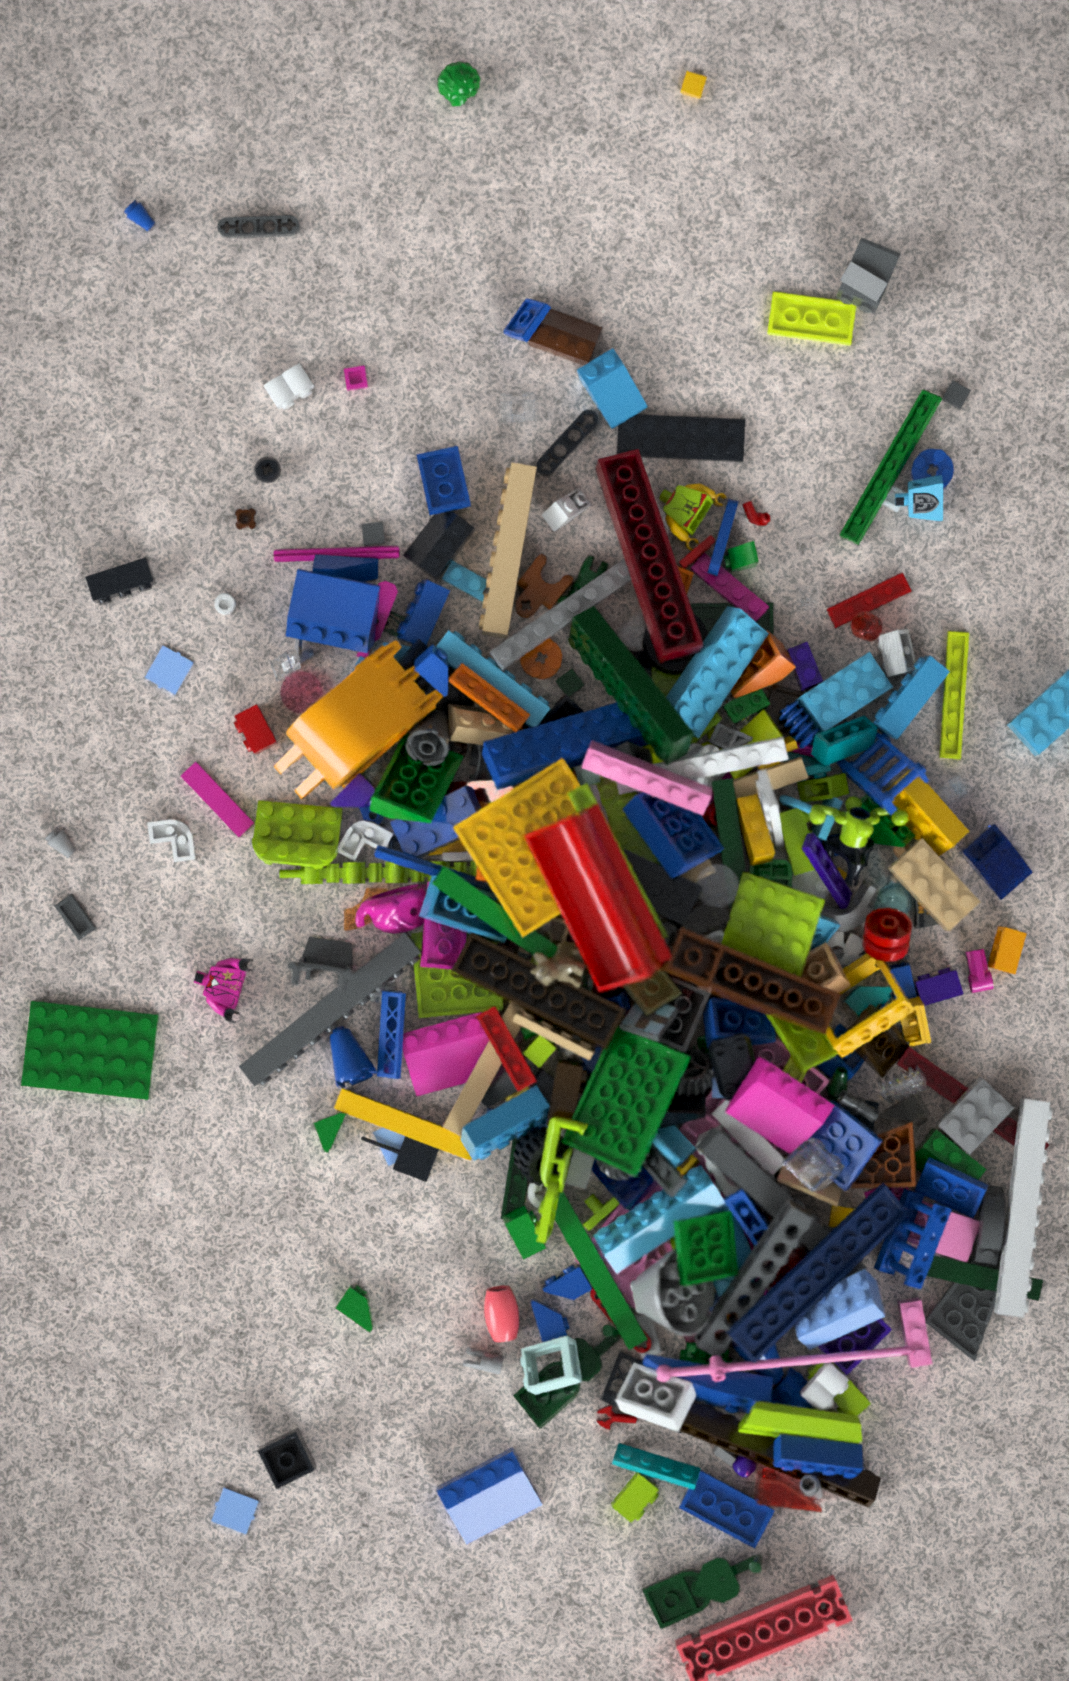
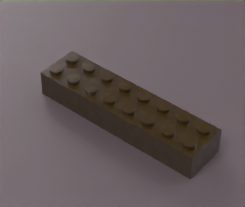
(557, 1003)

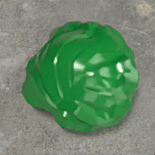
(458, 82)

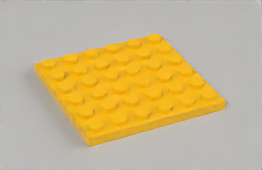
(501, 852)

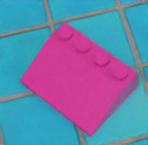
(443, 1053)
(778, 1106)

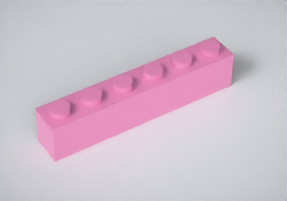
(647, 777)

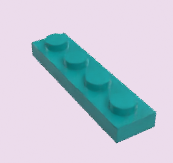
(656, 1466)

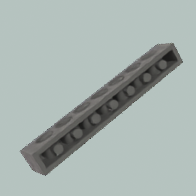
(740, 1285)

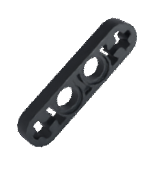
(567, 443)

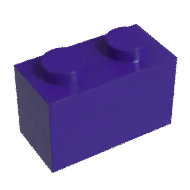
(806, 667)
(938, 987)

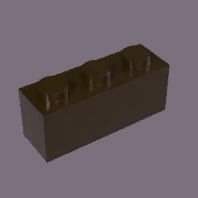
(566, 1089)

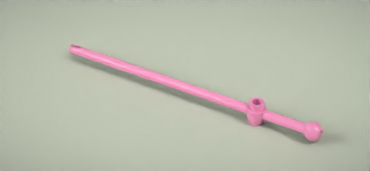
(718, 1368)

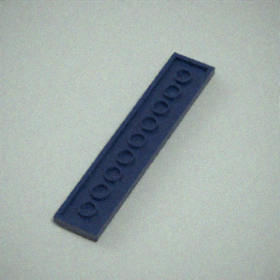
(818, 1273)

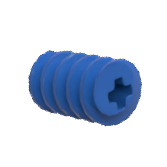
(798, 724)

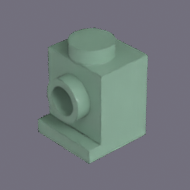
(585, 776)

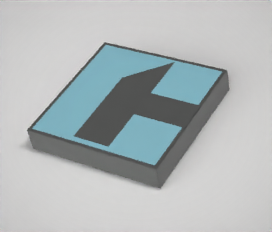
(649, 1027)

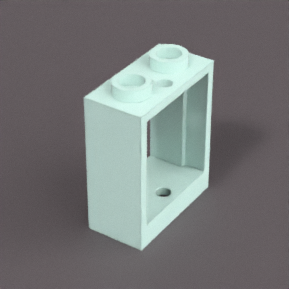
(570, 1363)

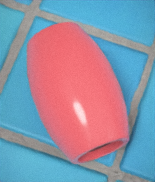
(501, 1313)

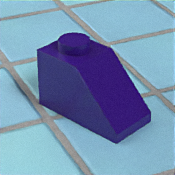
(355, 794)

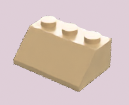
(473, 725)
(828, 1194)

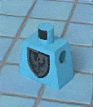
(923, 498)

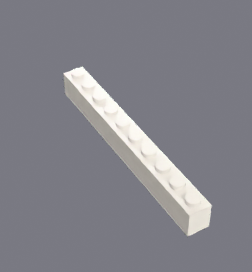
(1022, 1208)

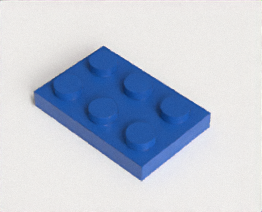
(443, 480)
(951, 1187)

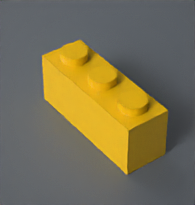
(754, 830)

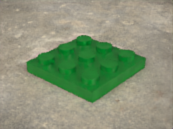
(705, 1248)

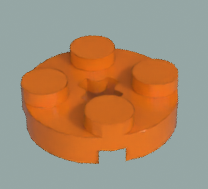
(551, 664)

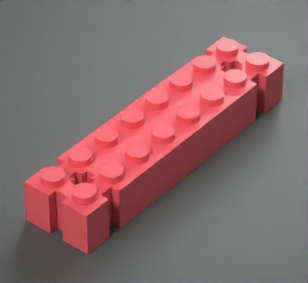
(763, 1630)

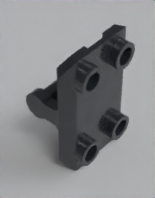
(731, 1062)

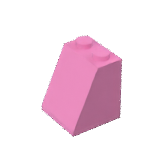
(957, 1236)

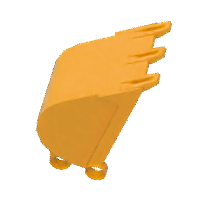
(358, 720)

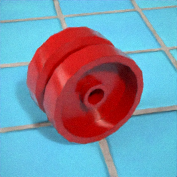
(887, 934)

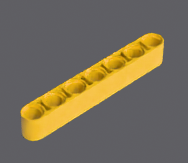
(400, 1122)

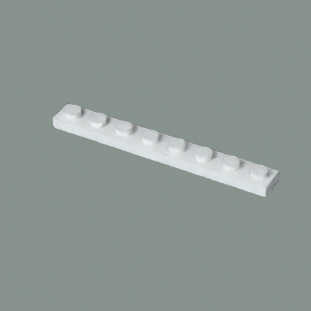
(723, 760)

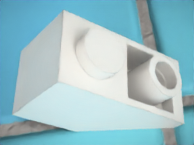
(566, 509)

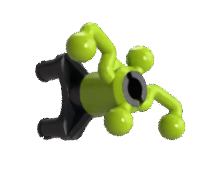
(853, 840)

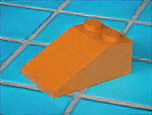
(766, 667)

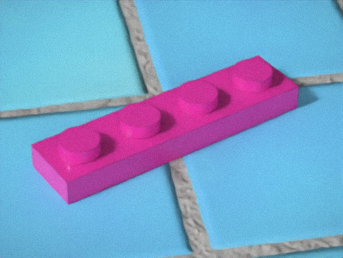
(730, 589)

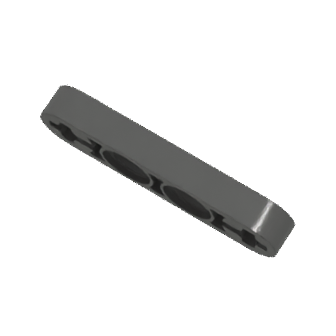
(258, 230)

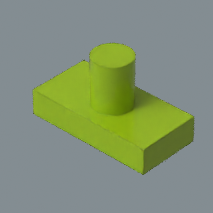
(599, 1210)

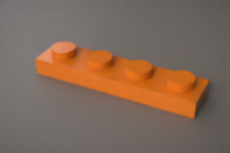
(489, 697)

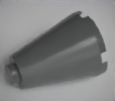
(430, 739)

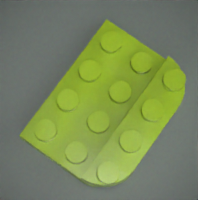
(296, 833)

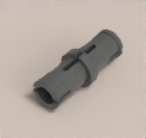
(858, 1105)

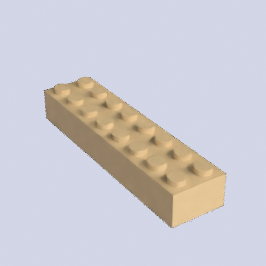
(509, 550)

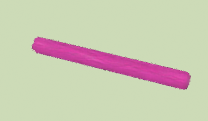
(308, 554)

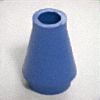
(139, 215)

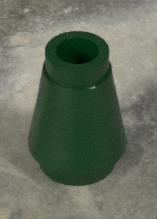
(837, 1083)

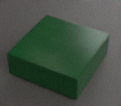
(569, 682)

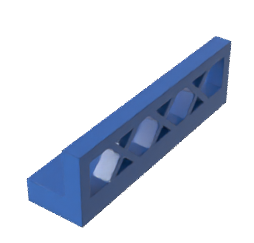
(391, 1034)

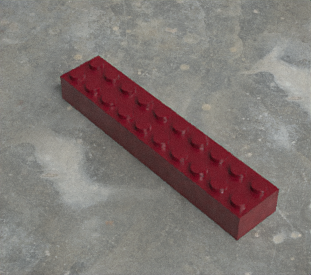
(648, 556)

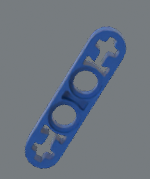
(722, 537)

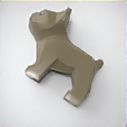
(561, 965)

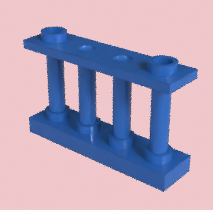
(874, 788)
(895, 1242)

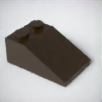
(882, 1049)

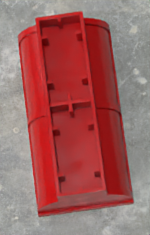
(598, 898)

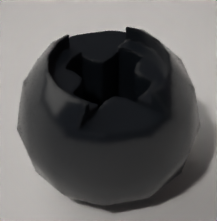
(264, 462)

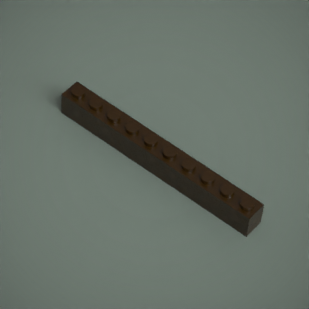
(722, 1431)

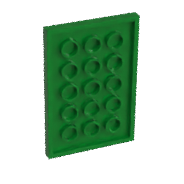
(89, 1050)
(626, 1100)

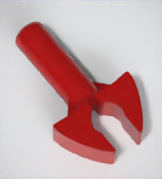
(615, 1417)

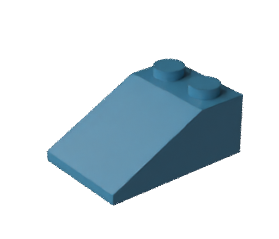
(611, 388)

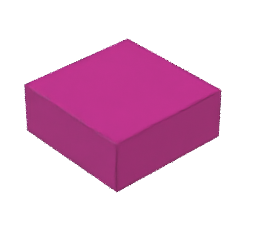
(355, 378)

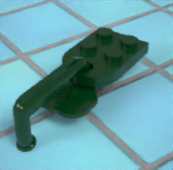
(547, 1405)
(677, 1599)

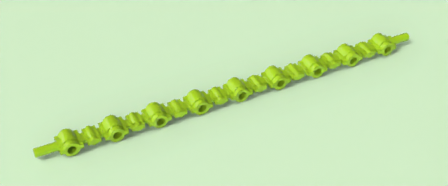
(356, 872)

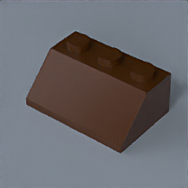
(566, 337)

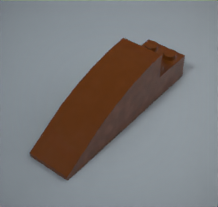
(750, 981)

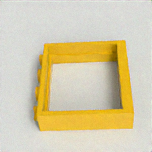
(879, 1021)

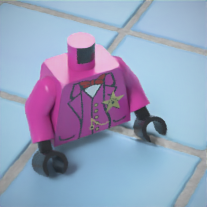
(224, 985)

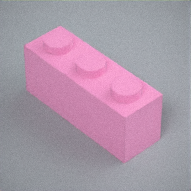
(915, 1332)

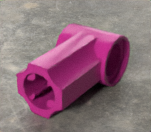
(978, 974)

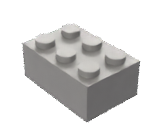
(974, 1115)

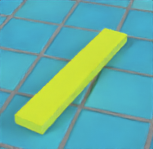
(954, 695)

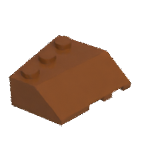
(892, 1161)

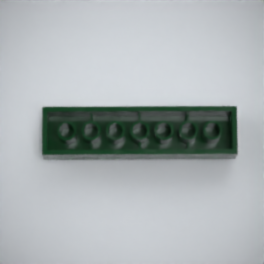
(630, 686)

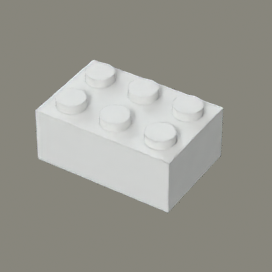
(655, 1400)

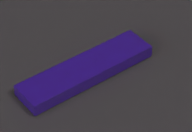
(827, 870)

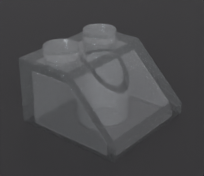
(813, 1164)

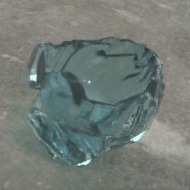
(894, 897)

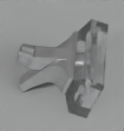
(290, 661)

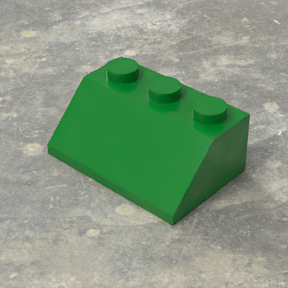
(945, 1151)

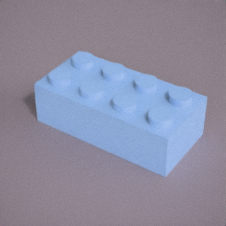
(843, 1309)

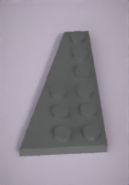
(964, 1313)

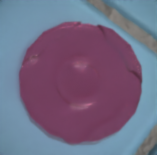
(307, 691)

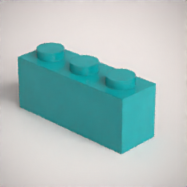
(844, 740)

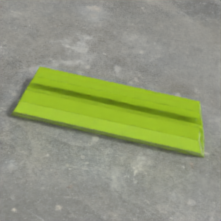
(778, 1419)

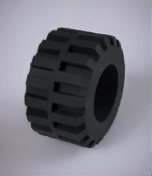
(529, 1152)

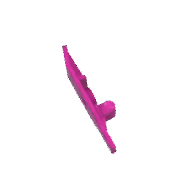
(386, 599)

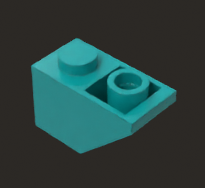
(864, 995)

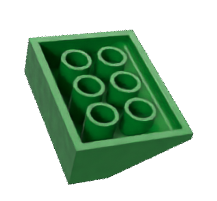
(411, 788)

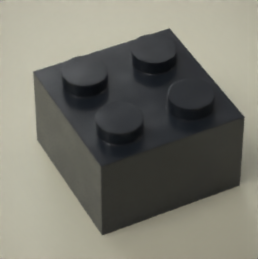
(287, 1458)

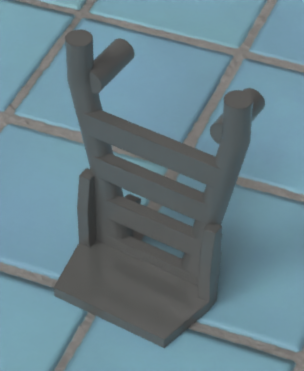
(324, 955)

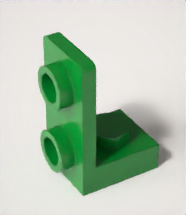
(746, 705)

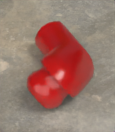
(755, 517)

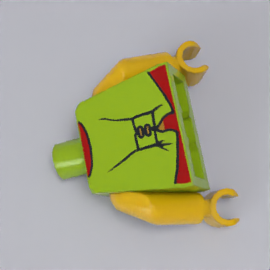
(687, 508)

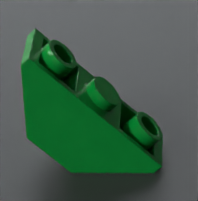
(885, 831)

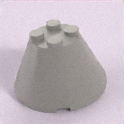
(669, 1304)

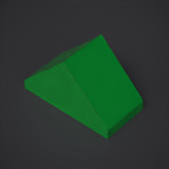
(328, 1129)

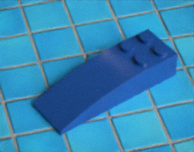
(734, 1393)

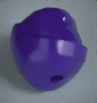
(744, 1466)

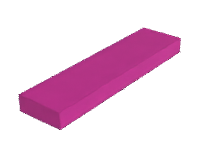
(217, 799)

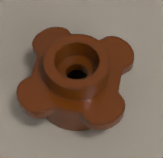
(241, 514)

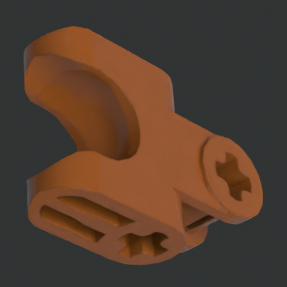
(537, 591)

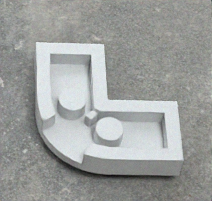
(361, 833)
(178, 834)

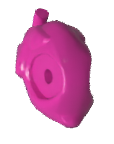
(395, 909)

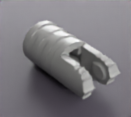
(490, 1362)

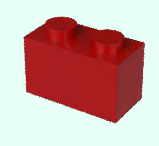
(255, 729)

